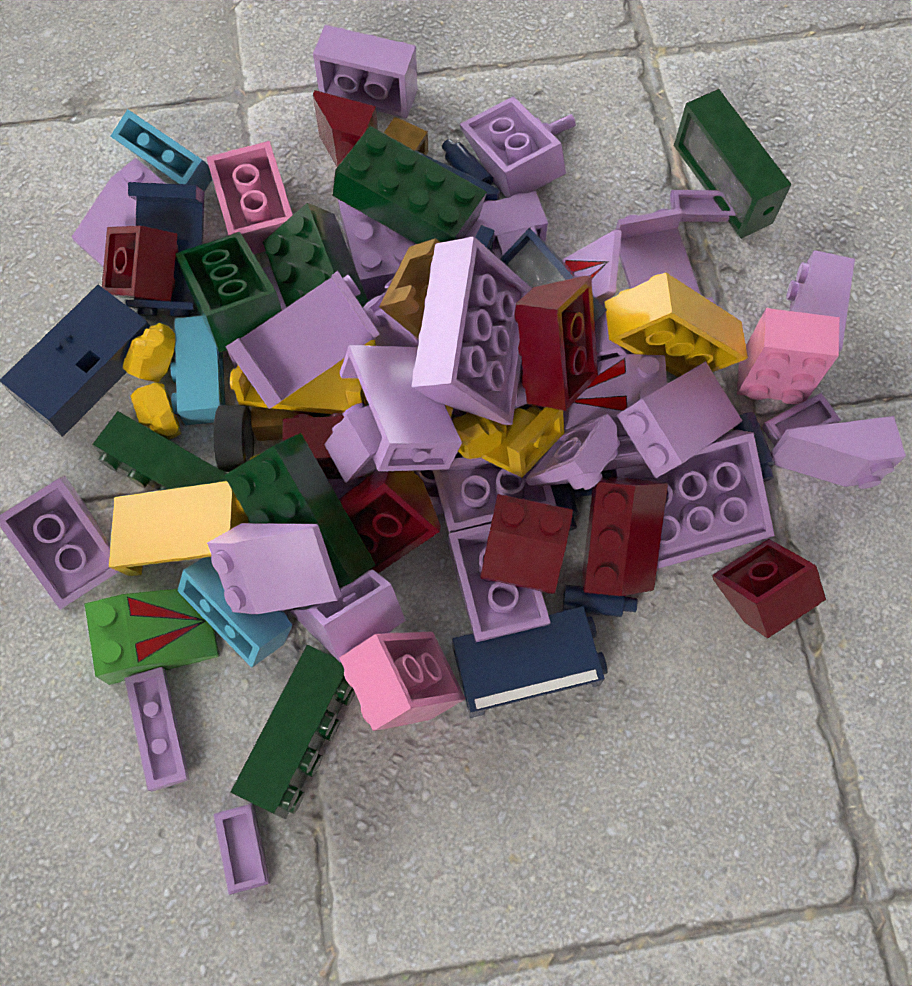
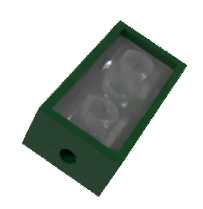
(732, 161)

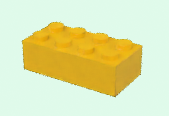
(677, 323)

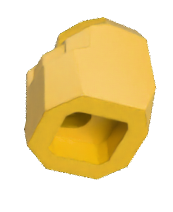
(151, 353)
(155, 410)
(483, 432)

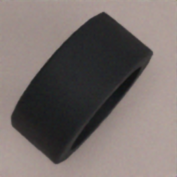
(233, 436)

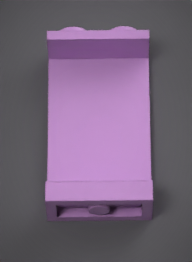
(653, 247)
(304, 339)
(679, 419)
(413, 427)

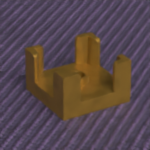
(409, 287)

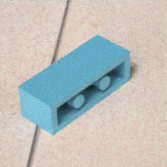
(161, 151)
(196, 373)
(248, 634)

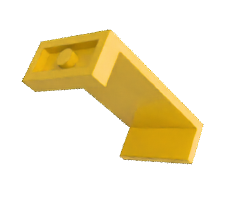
(323, 394)
(527, 440)
(170, 525)

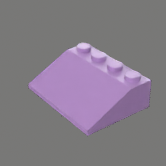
(470, 332)
(711, 500)

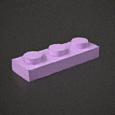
(156, 729)

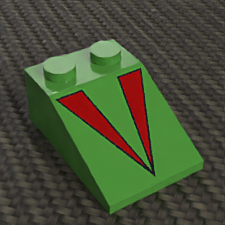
(146, 633)

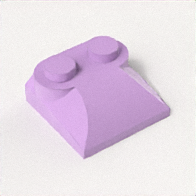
(578, 455)

